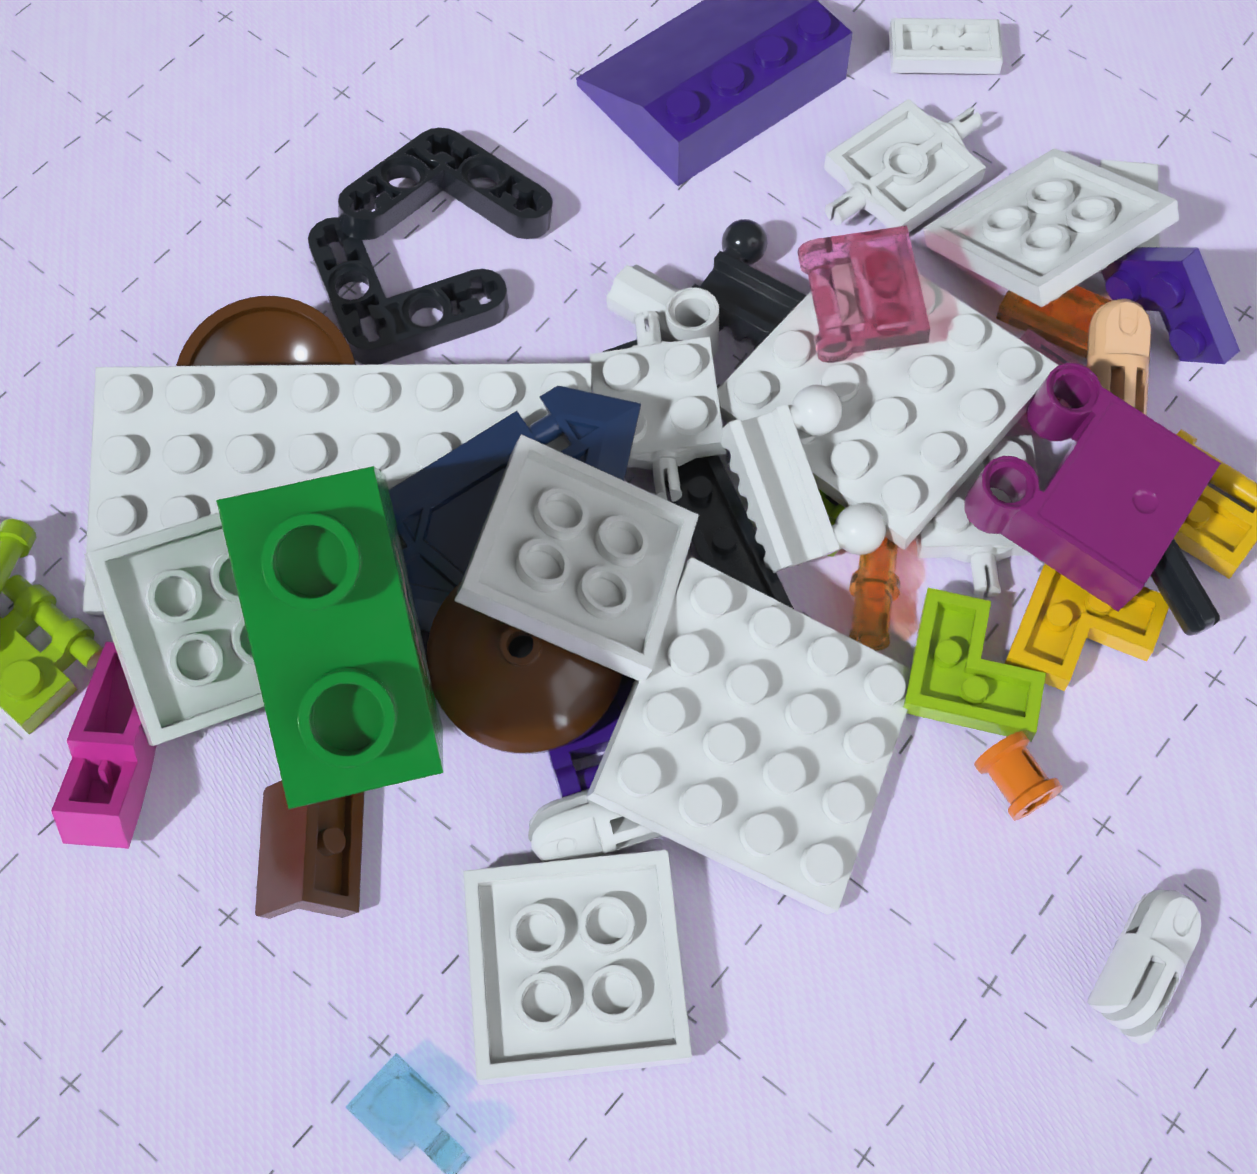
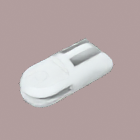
(581, 829)
(1147, 963)

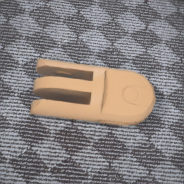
(1121, 350)

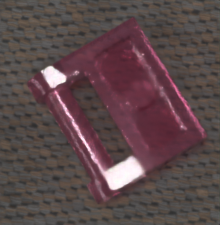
(883, 286)

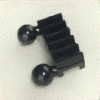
(747, 298)

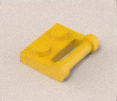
(1217, 527)

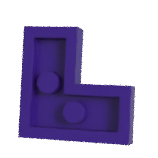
(1182, 291)

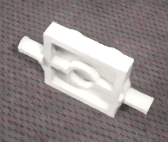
(904, 166)
(676, 397)
(955, 537)

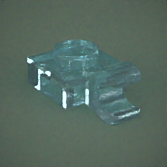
(404, 1113)

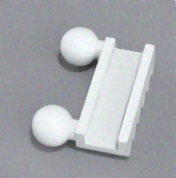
(783, 489)

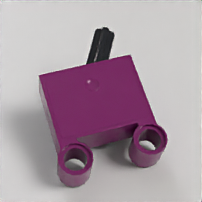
(1110, 502)

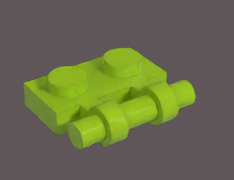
(31, 680)

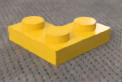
(1065, 615)

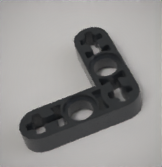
(446, 163)
(393, 315)

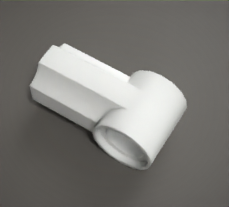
(682, 312)

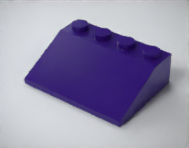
(718, 78)

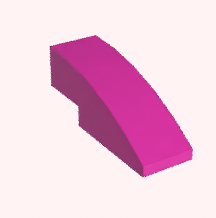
(108, 763)

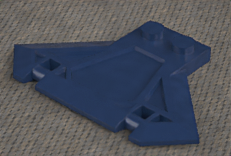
(448, 501)

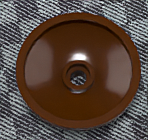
(266, 333)
(509, 700)

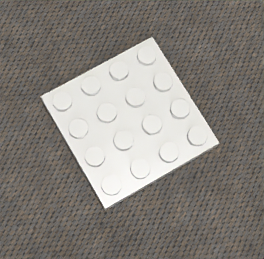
(910, 413)
(756, 738)

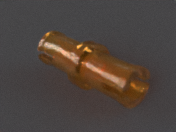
(874, 591)

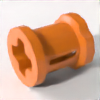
(1018, 775)

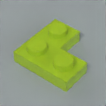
(959, 687)

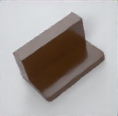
(309, 855)

